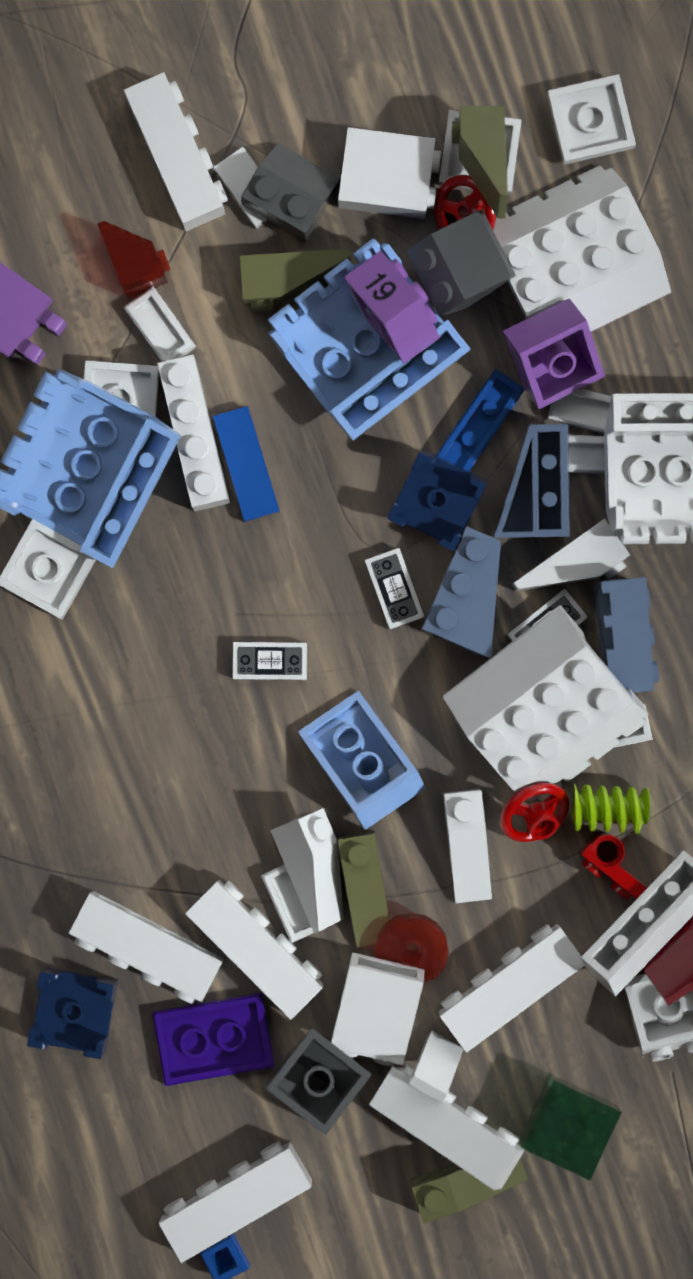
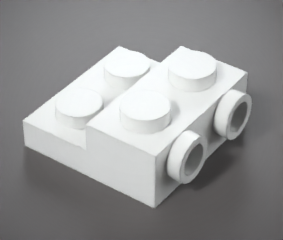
(656, 1024)

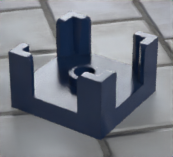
(438, 498)
(73, 1012)

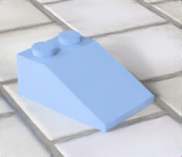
(362, 760)

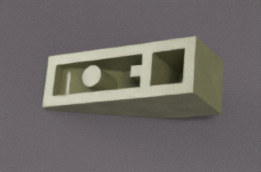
(483, 151)
(280, 276)
(363, 886)
(454, 1189)

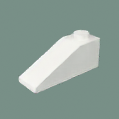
(581, 560)
(467, 845)
(314, 866)

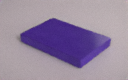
(213, 1039)

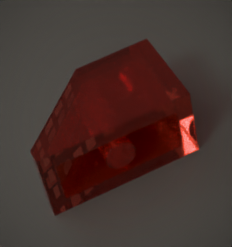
(134, 260)

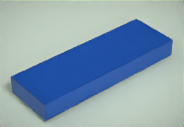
(481, 420)
(246, 464)

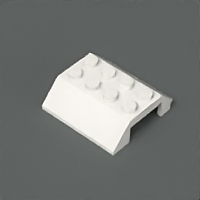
(583, 247)
(649, 467)
(544, 706)

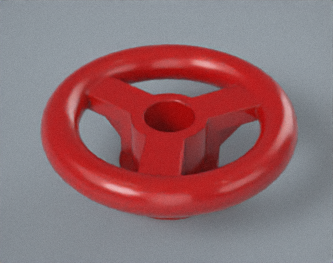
(464, 208)
(538, 816)

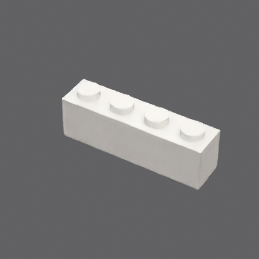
(175, 151)
(197, 441)
(643, 927)
(145, 946)
(255, 948)
(511, 987)
(449, 1128)
(235, 1201)

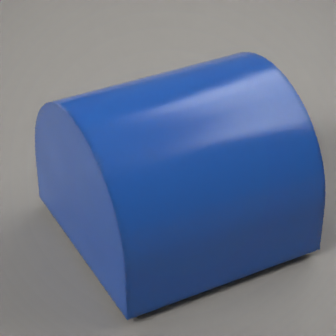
(225, 1258)

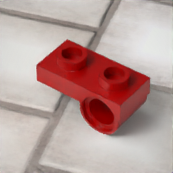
(624, 883)

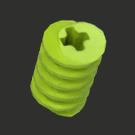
(610, 808)

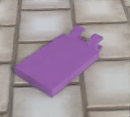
(21, 312)

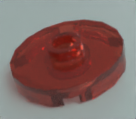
(415, 929)

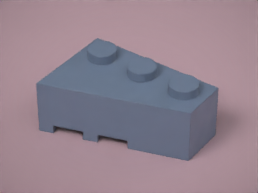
(540, 487)
(467, 596)
(626, 632)

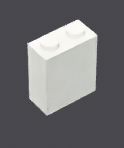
(388, 173)
(377, 1009)

